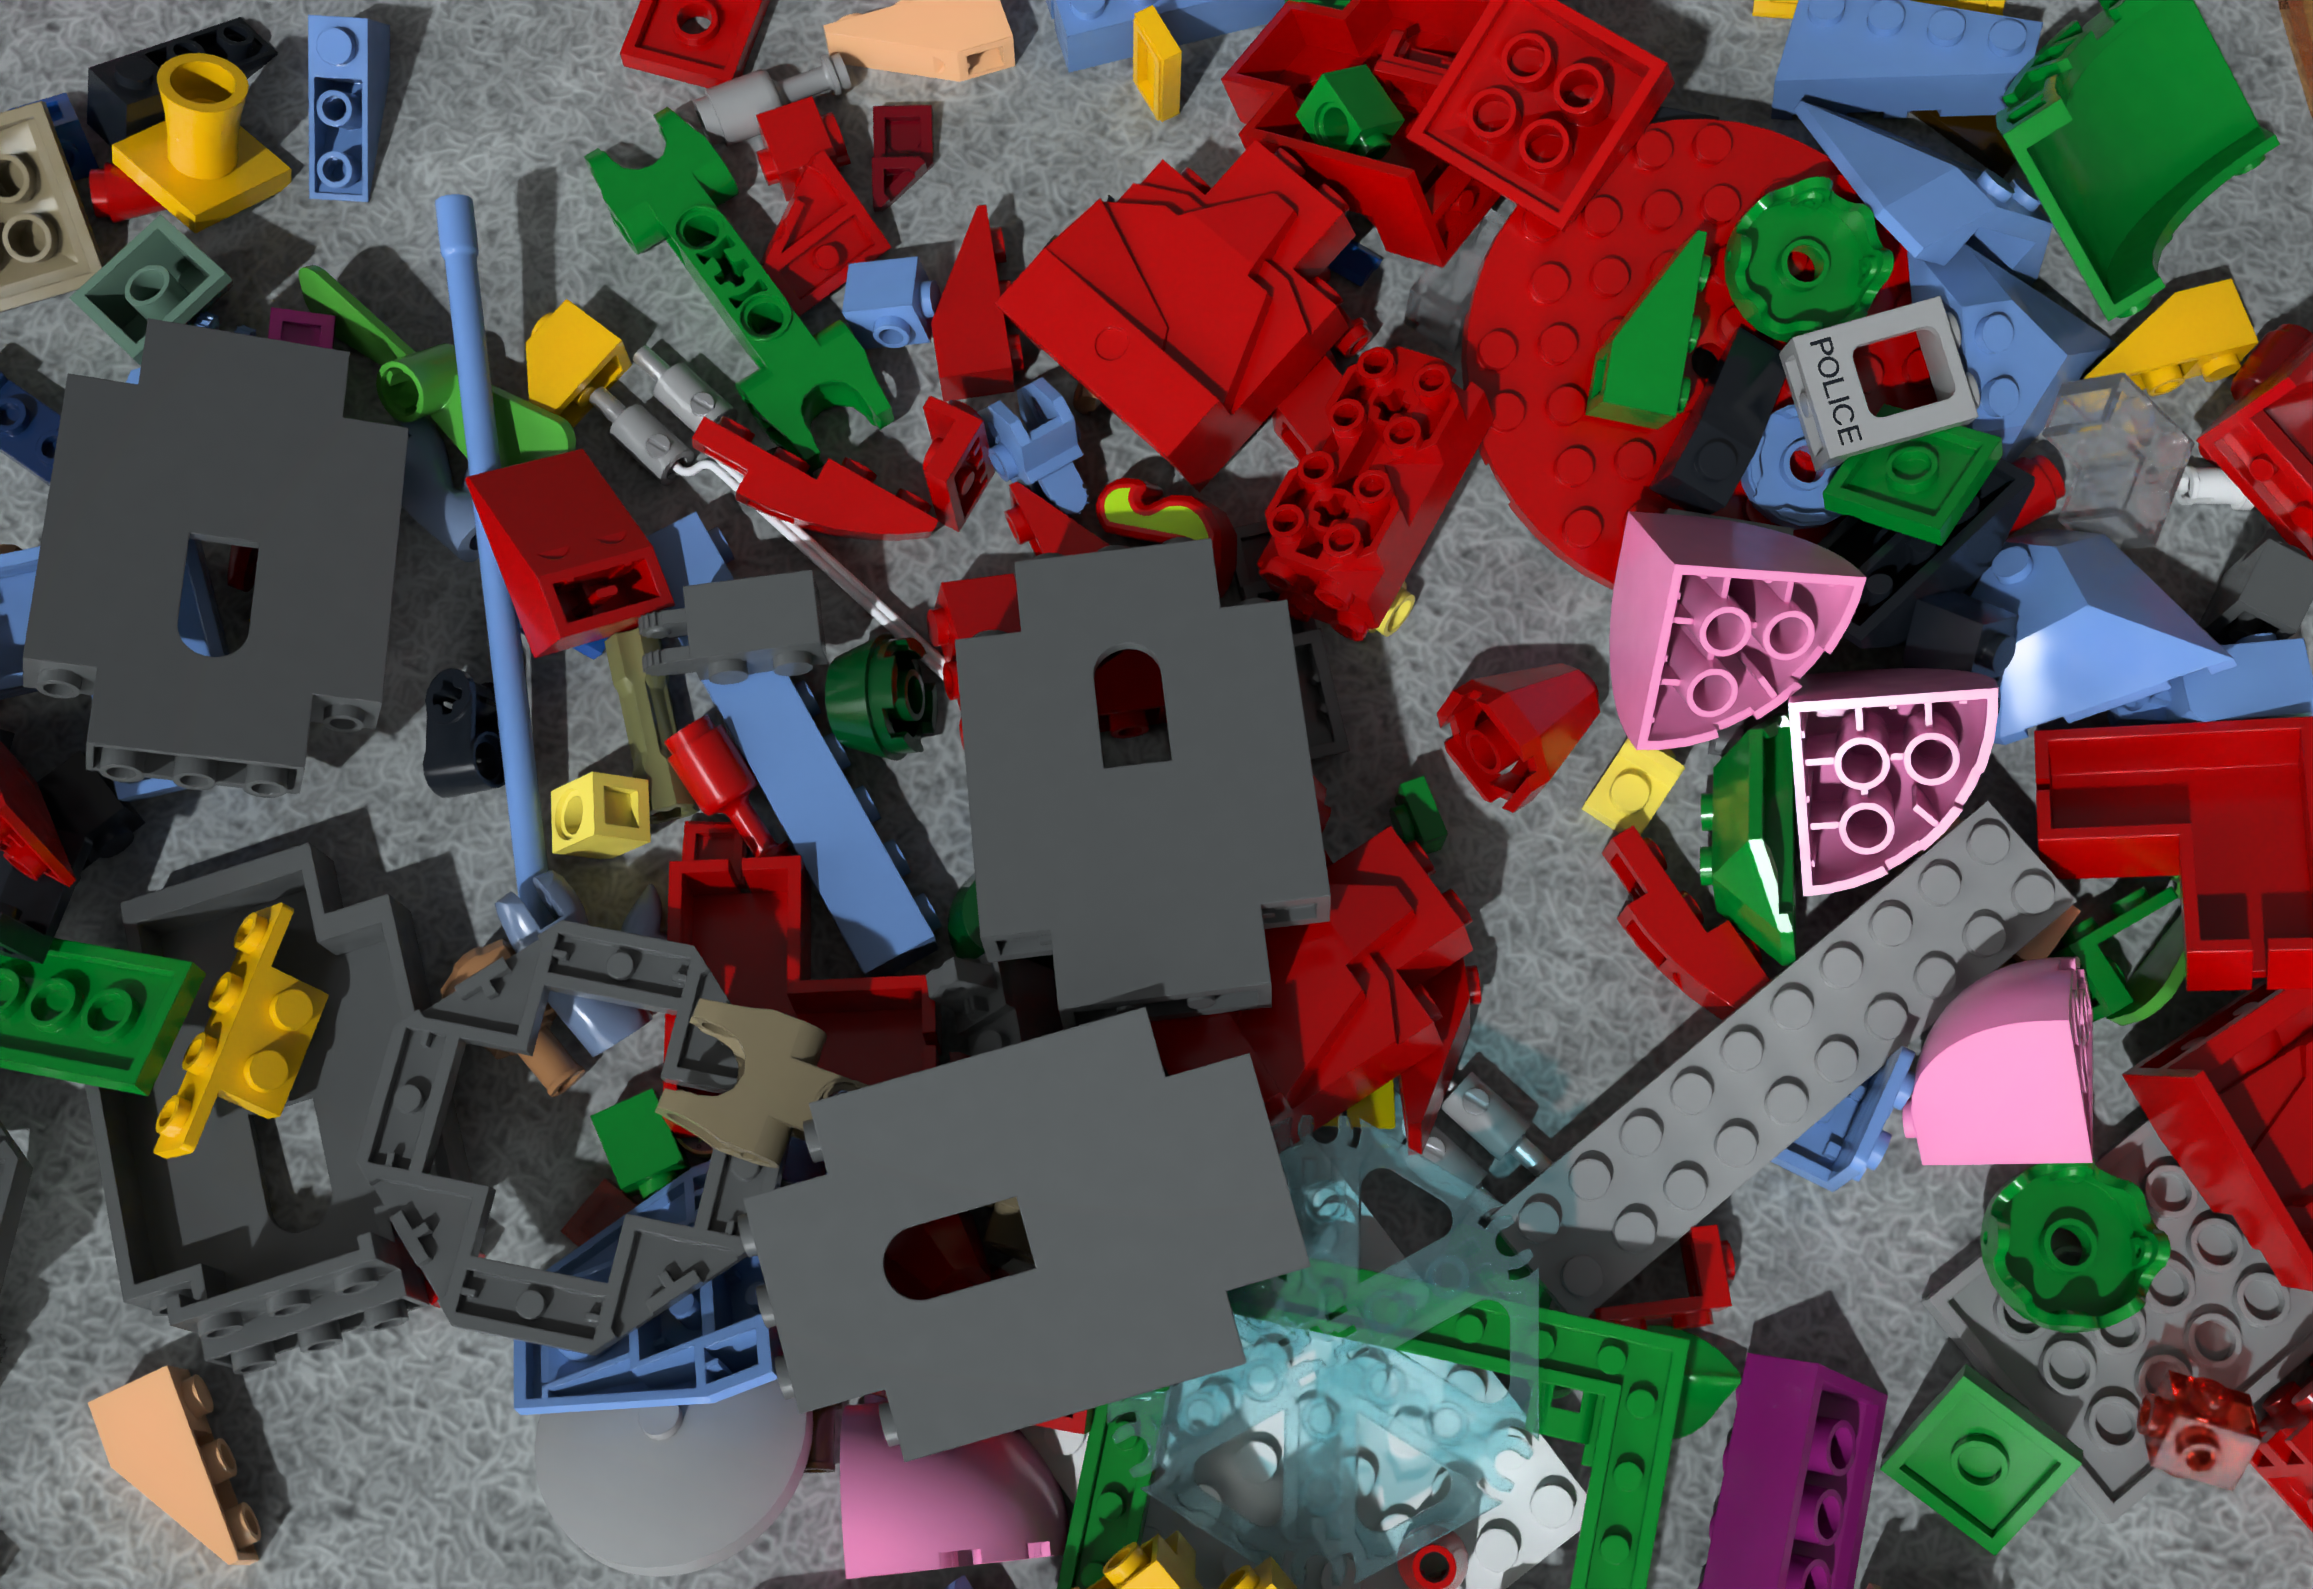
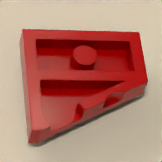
(820, 237)

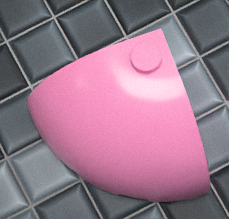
(1717, 623)
(1883, 766)
(2008, 1071)
(946, 1508)

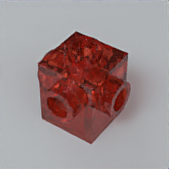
(2199, 1429)

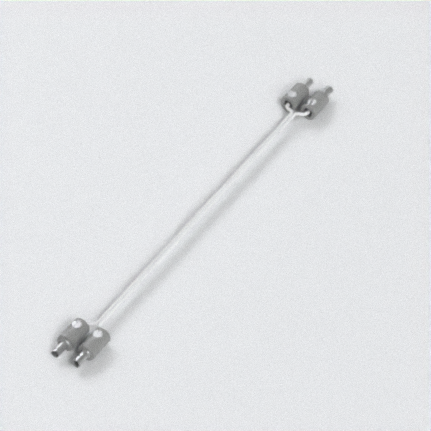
(666, 457)

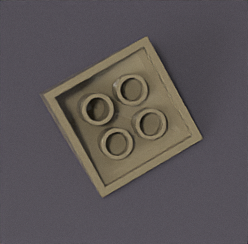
(43, 223)

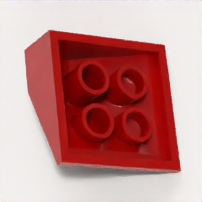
(1542, 106)

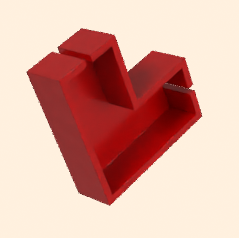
(2203, 804)
(763, 960)

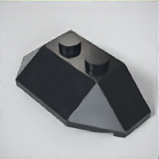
(1909, 568)

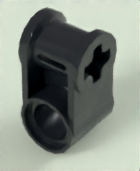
(461, 741)

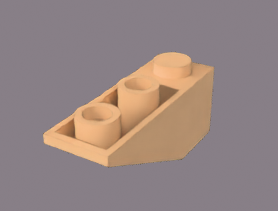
(927, 38)
(165, 1449)

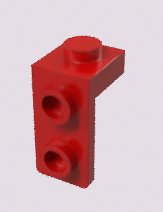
(1707, 1271)

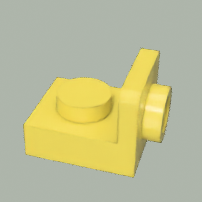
(1633, 787)

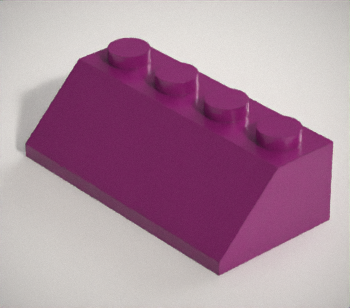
(1794, 1478)

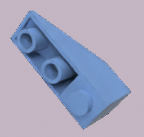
(345, 104)

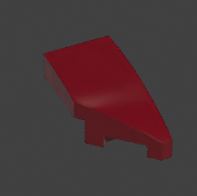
(901, 150)

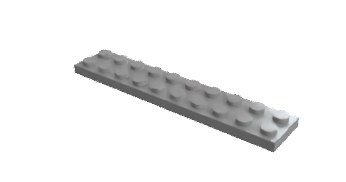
(1781, 1061)

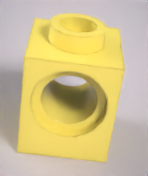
(600, 816)

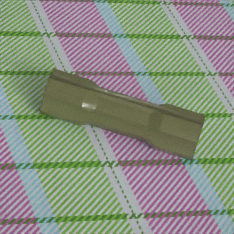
(648, 724)

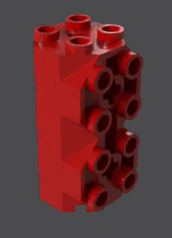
(1368, 501)

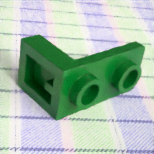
(2103, 975)

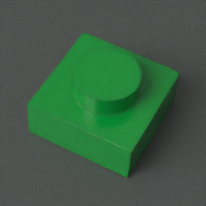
(1418, 816)

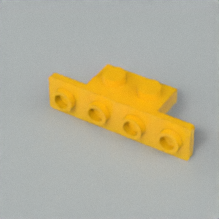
(250, 1041)

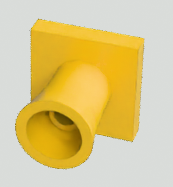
(200, 156)

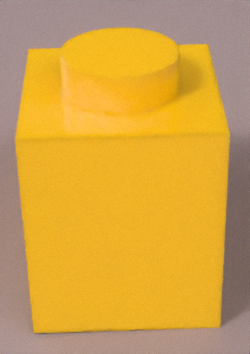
(571, 359)

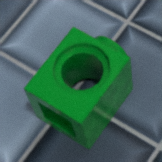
(1351, 113)
(640, 1145)

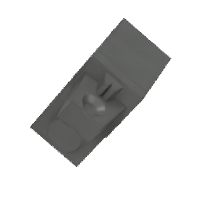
(2261, 593)
(997, 1000)

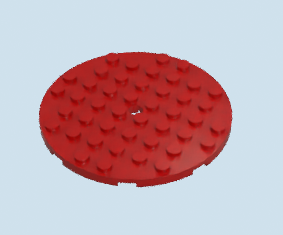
(1558, 296)

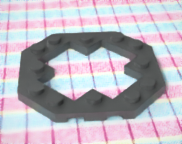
(447, 1217)

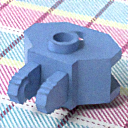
(1044, 451)

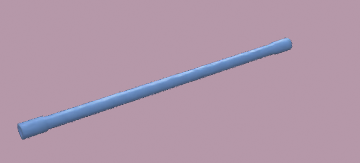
(460, 252)

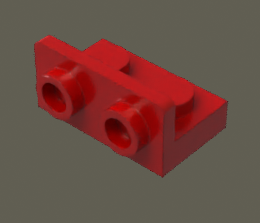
(956, 461)

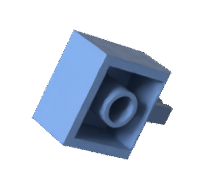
(2268, 683)

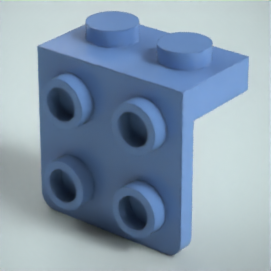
(1852, 1132)

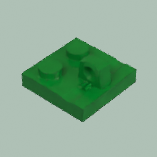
(1917, 483)
(1981, 1459)

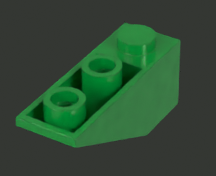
(1644, 359)

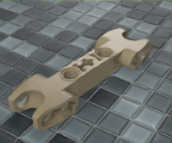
(773, 1095)

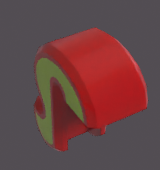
(1134, 511)

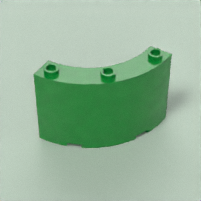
(2127, 137)

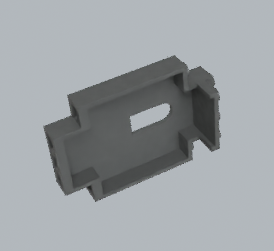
(233, 449)
(1146, 872)
(1134, 1205)
(200, 1227)

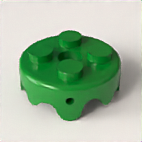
(1832, 233)
(2116, 1237)

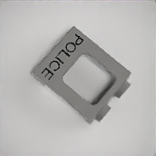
(1831, 396)

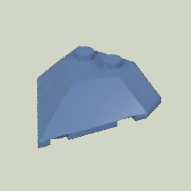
(2010, 342)
(2086, 630)

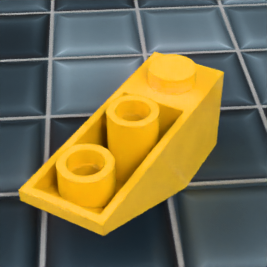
(2186, 337)

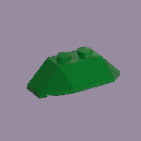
(1755, 838)

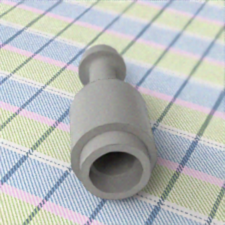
(731, 108)

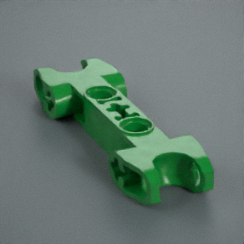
(796, 369)

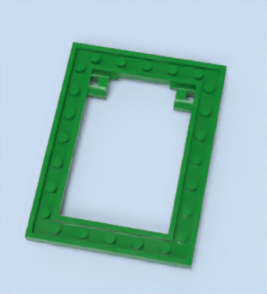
(1624, 1419)

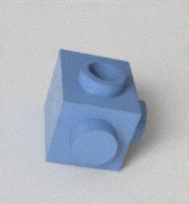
(890, 302)

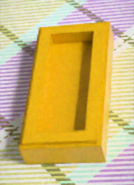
(1156, 64)

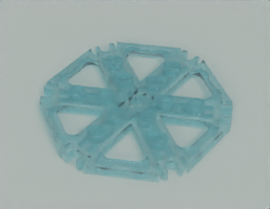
(1378, 1384)

